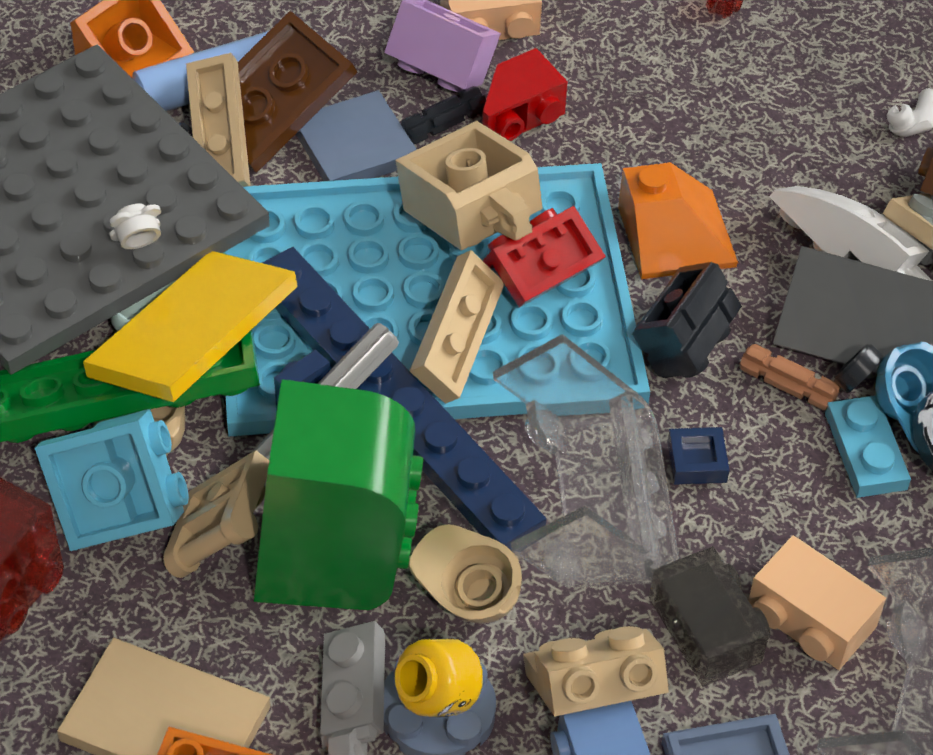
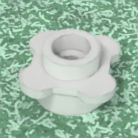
(136, 226)

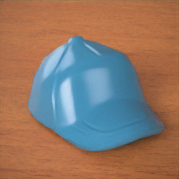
(903, 382)

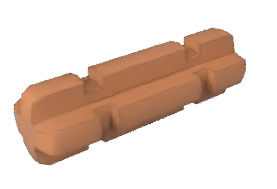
(789, 376)

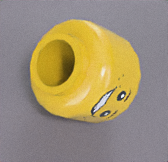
(438, 677)

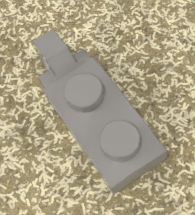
(352, 689)

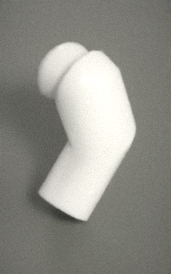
(912, 122)

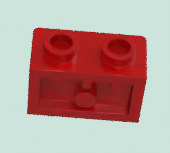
(546, 257)

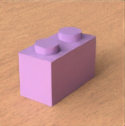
(441, 44)

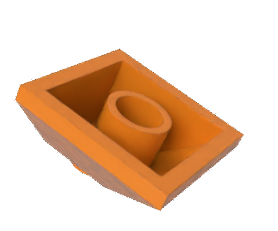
(671, 221)

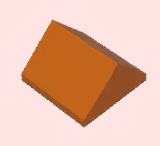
(131, 33)

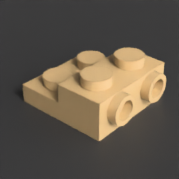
(598, 672)

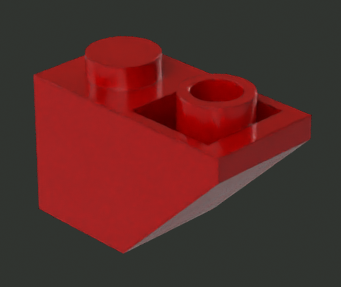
(524, 95)

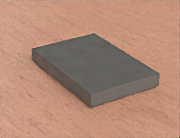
(845, 304)

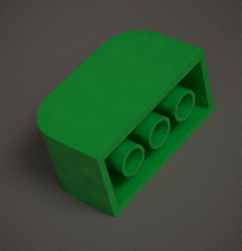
(337, 498)

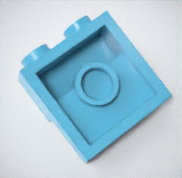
(113, 480)

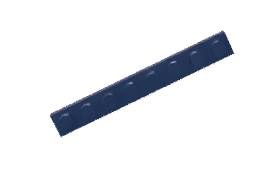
(448, 452)

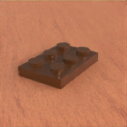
(286, 84)

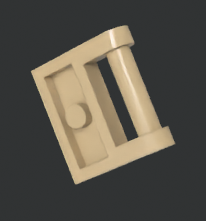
(218, 514)

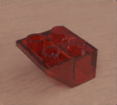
(28, 554)

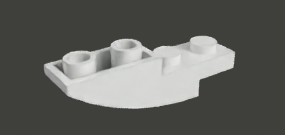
(850, 229)

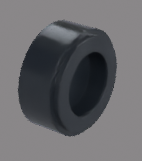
(858, 368)

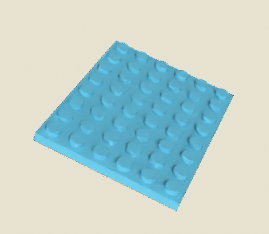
(396, 270)

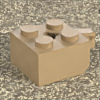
(471, 186)

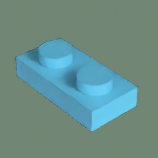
(867, 446)

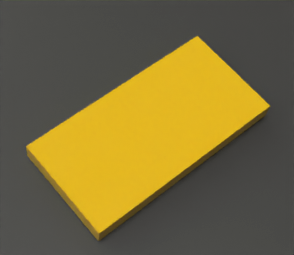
(190, 325)

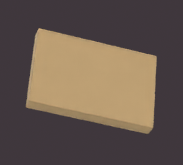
(141, 694)

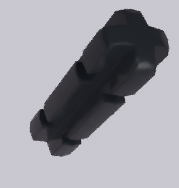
(444, 114)

